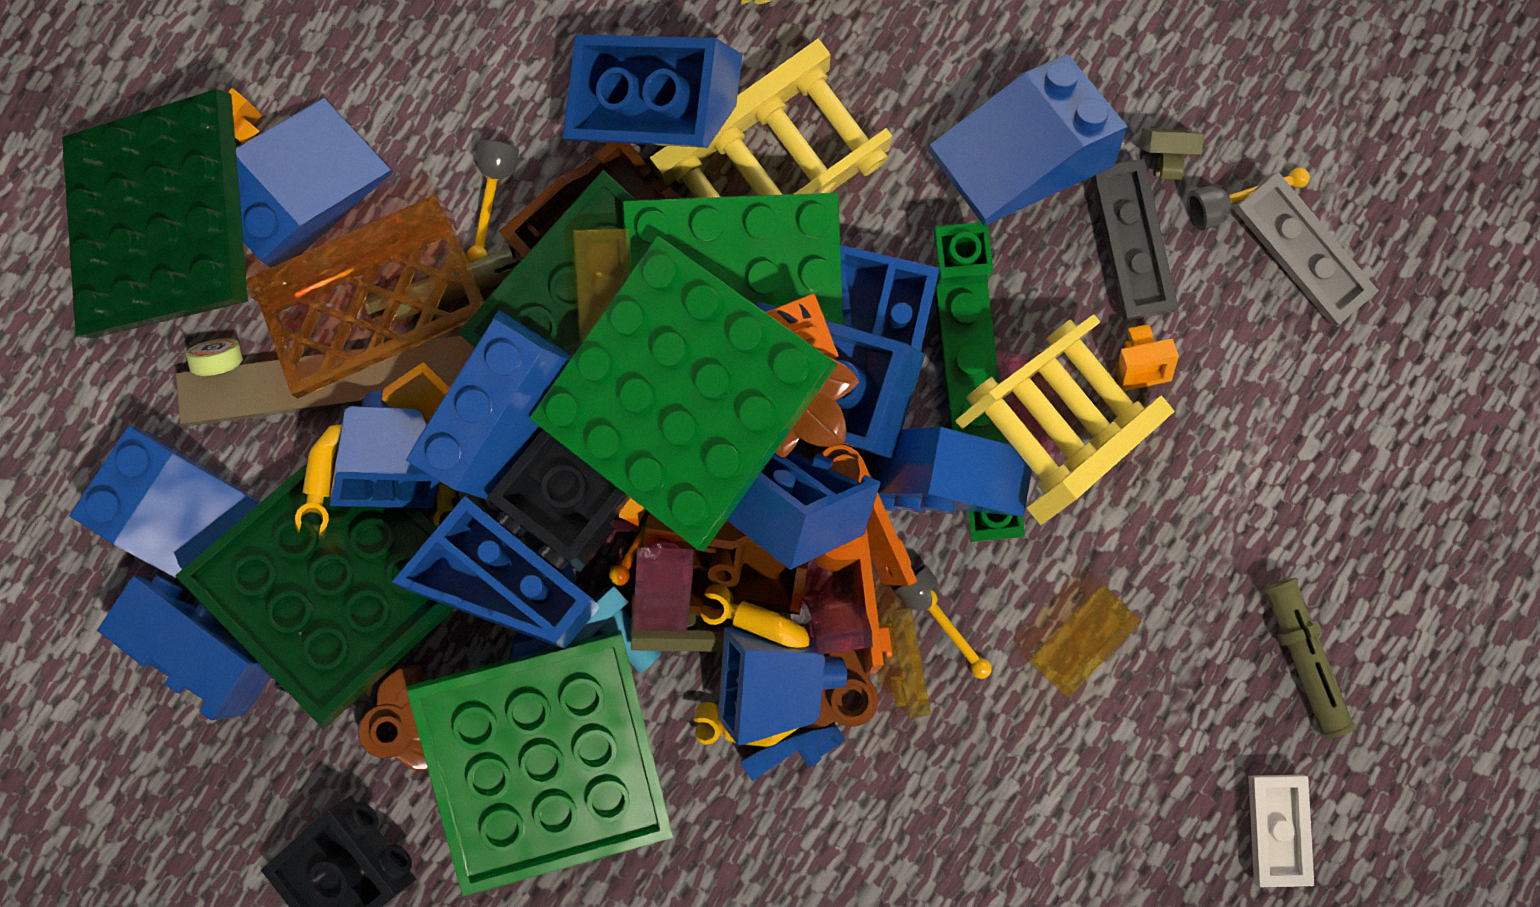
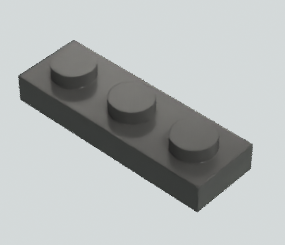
(1134, 241)

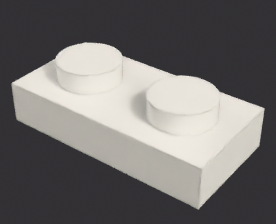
(1281, 830)

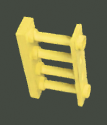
(766, 104)
(1085, 461)

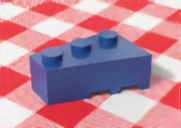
(886, 295)
(950, 472)
(804, 508)
(496, 577)
(186, 645)

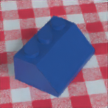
(650, 90)
(487, 410)

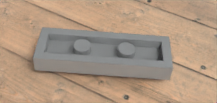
(1305, 249)

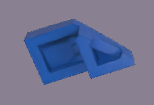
(809, 743)

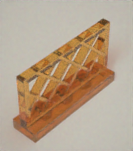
(342, 262)

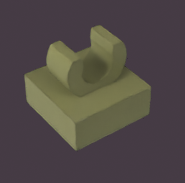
(1170, 149)

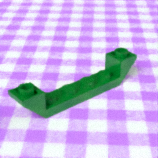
(969, 346)

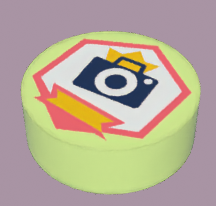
(214, 357)

